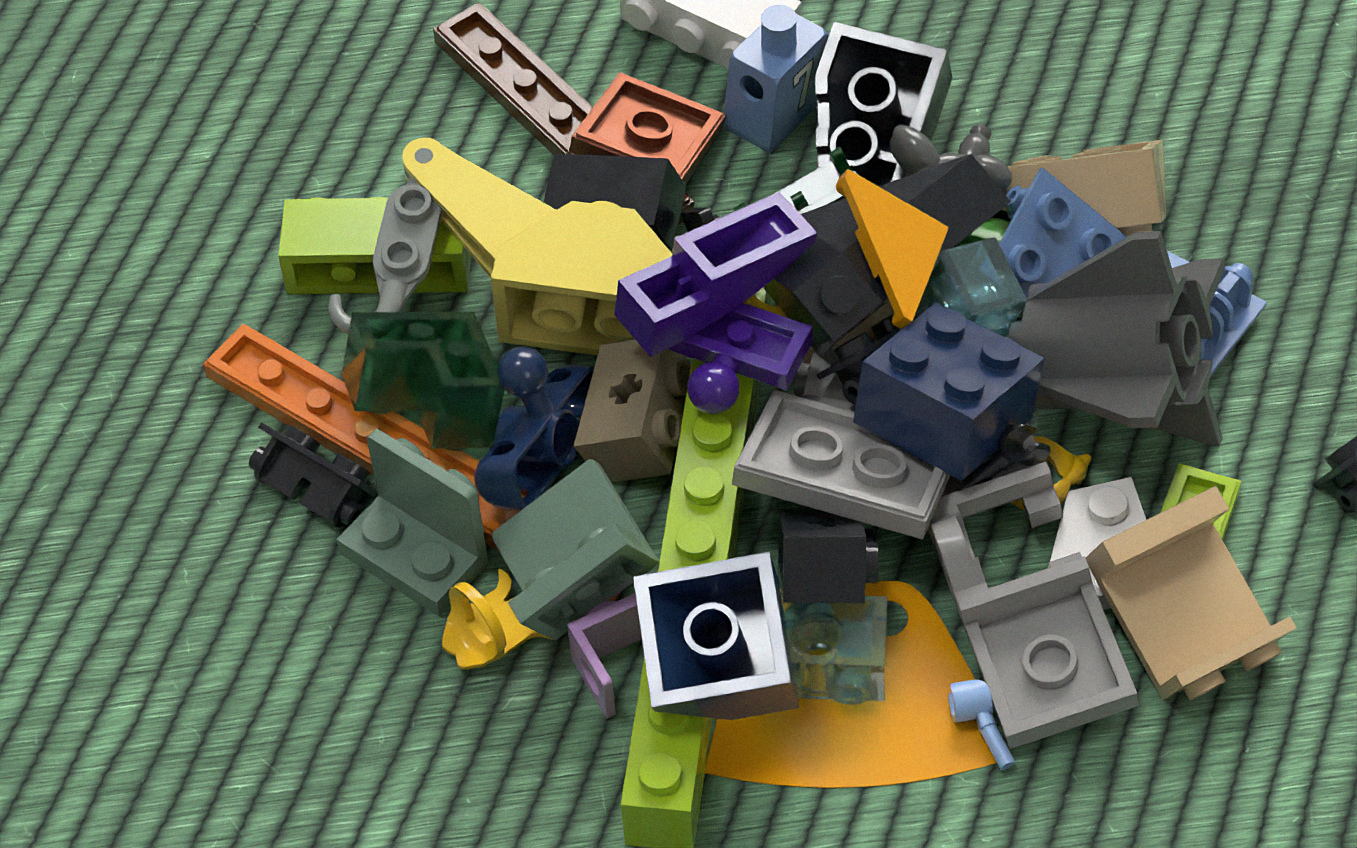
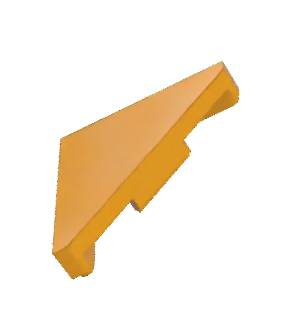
(896, 242)

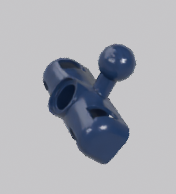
(532, 438)

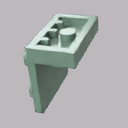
(420, 528)
(572, 550)

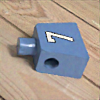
(773, 78)

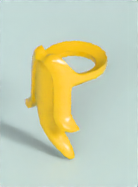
(485, 628)

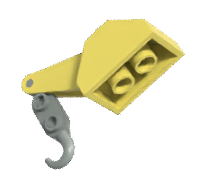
(546, 266)

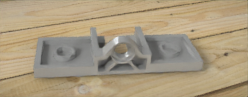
(1037, 636)

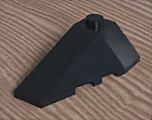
(869, 88)
(832, 279)

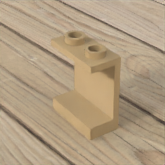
(1184, 598)

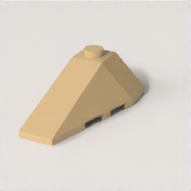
(1116, 181)

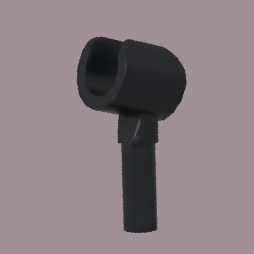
(1009, 454)

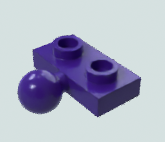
(747, 344)

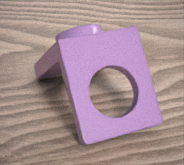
(598, 634)

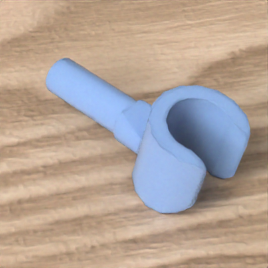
(973, 701)

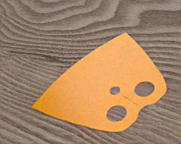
(869, 742)

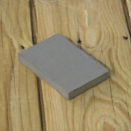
(833, 465)

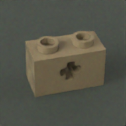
(633, 411)

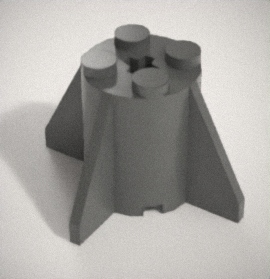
(1127, 338)

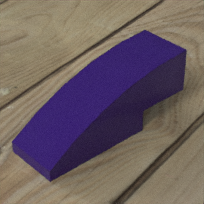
(711, 272)

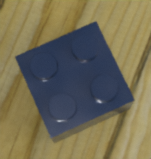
(947, 390)

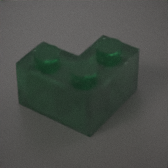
(426, 366)

